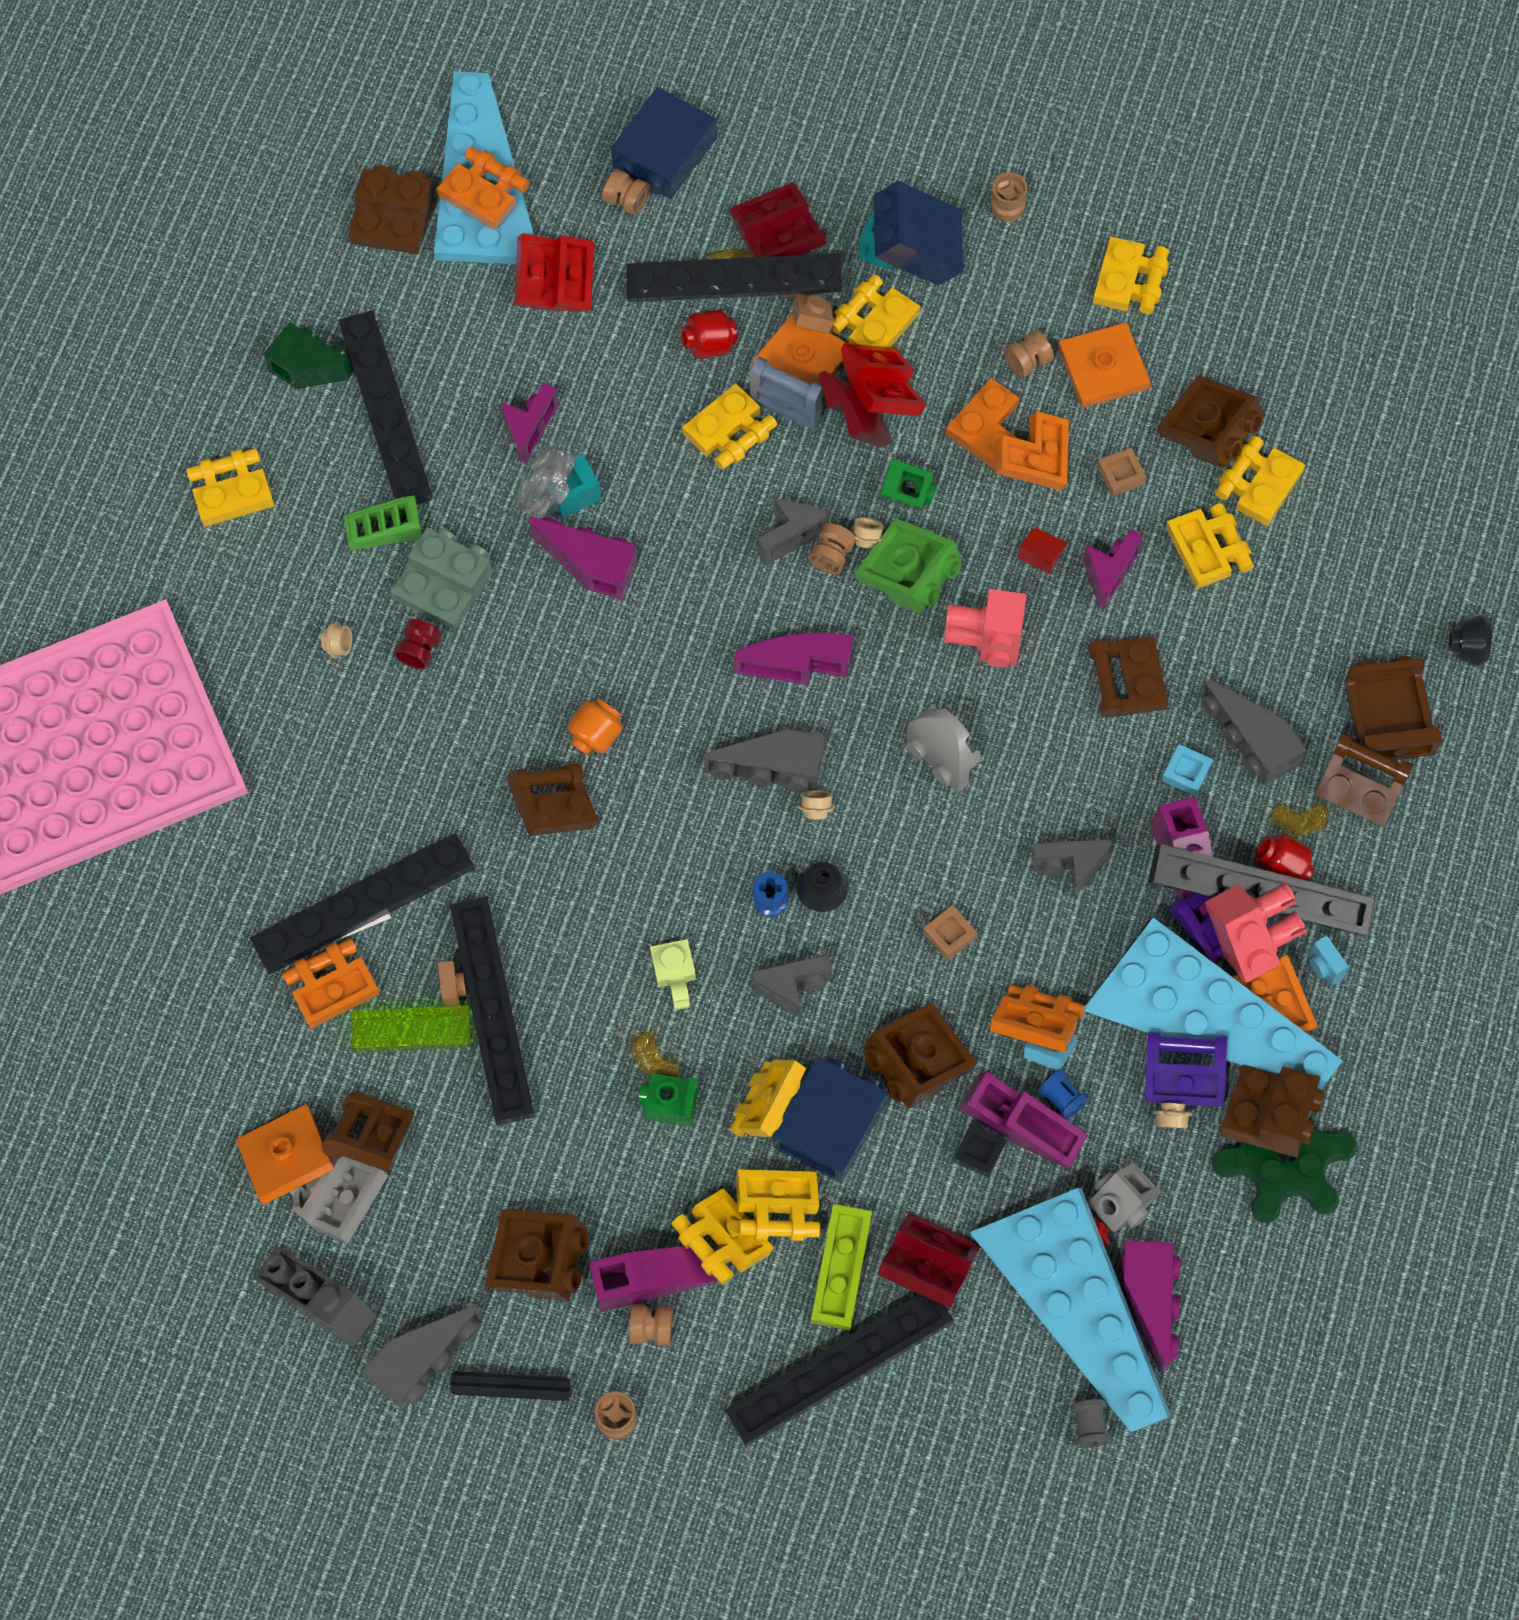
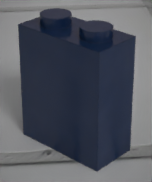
(664, 142)
(918, 233)
(830, 1118)

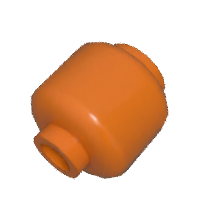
(594, 727)

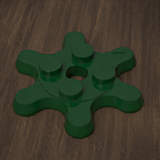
(1280, 1180)

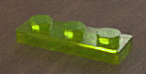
(411, 1029)

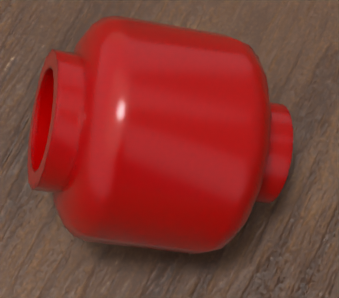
(709, 334)
(1285, 856)

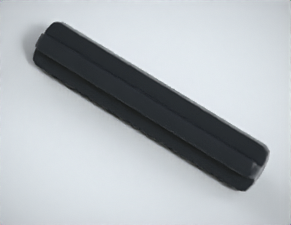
(510, 1385)

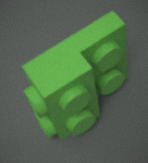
(910, 565)

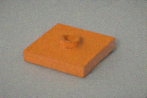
(803, 352)
(1104, 365)
(284, 1154)

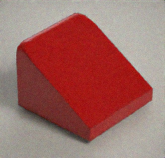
(1041, 550)

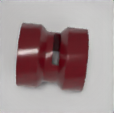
(417, 644)

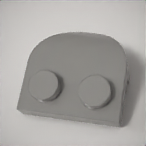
(942, 744)
(339, 1198)

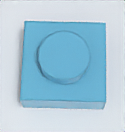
(1187, 770)
(1327, 961)
(1047, 1056)

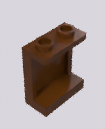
(1391, 708)

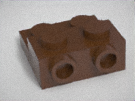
(391, 210)
(1212, 421)
(918, 1055)
(1273, 1109)
(537, 1254)

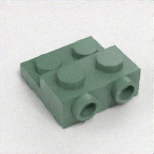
(442, 577)

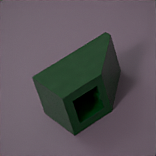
(304, 360)

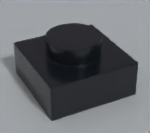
(979, 1150)

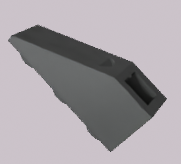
(1260, 736)
(778, 758)
(316, 1296)
(413, 1358)

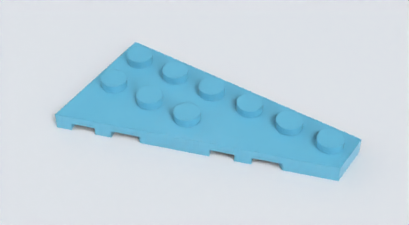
(477, 123)
(1183, 994)
(1069, 1283)

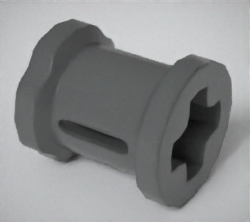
(1090, 1423)

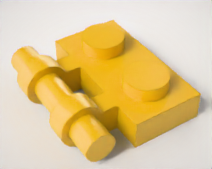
(1119, 273)
(885, 322)
(722, 420)
(1269, 487)
(231, 496)
(1200, 550)
(768, 1098)
(777, 1193)
(720, 1219)

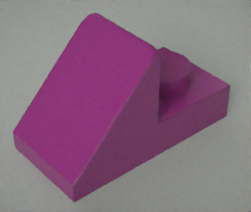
(529, 425)
(1109, 570)

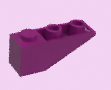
(594, 560)
(1182, 827)
(646, 1276)
(1148, 1289)

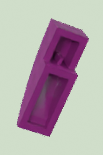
(795, 656)
(1022, 1120)

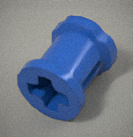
(770, 882)
(1063, 1094)

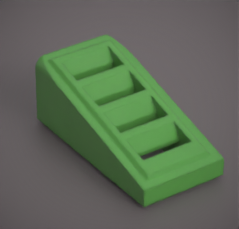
(391, 509)

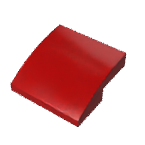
(554, 273)
(881, 379)

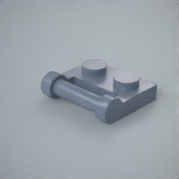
(786, 394)

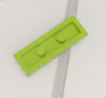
(841, 1267)

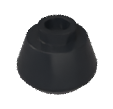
(1472, 640)
(822, 887)

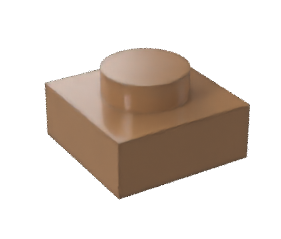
(813, 312)
(1121, 472)
(950, 933)
(451, 984)

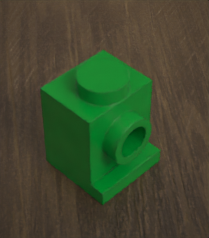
(900, 472)
(677, 1110)

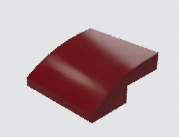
(778, 223)
(862, 425)
(929, 1259)

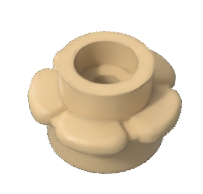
(867, 531)
(336, 640)
(816, 804)
(1172, 1116)

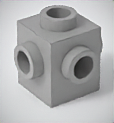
(1123, 1198)

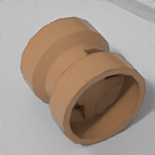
(626, 192)
(1009, 197)
(1028, 354)
(832, 548)
(651, 1324)
(615, 1407)

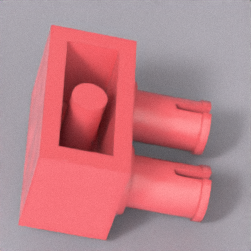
(992, 629)
(1243, 930)

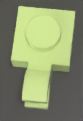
(674, 967)

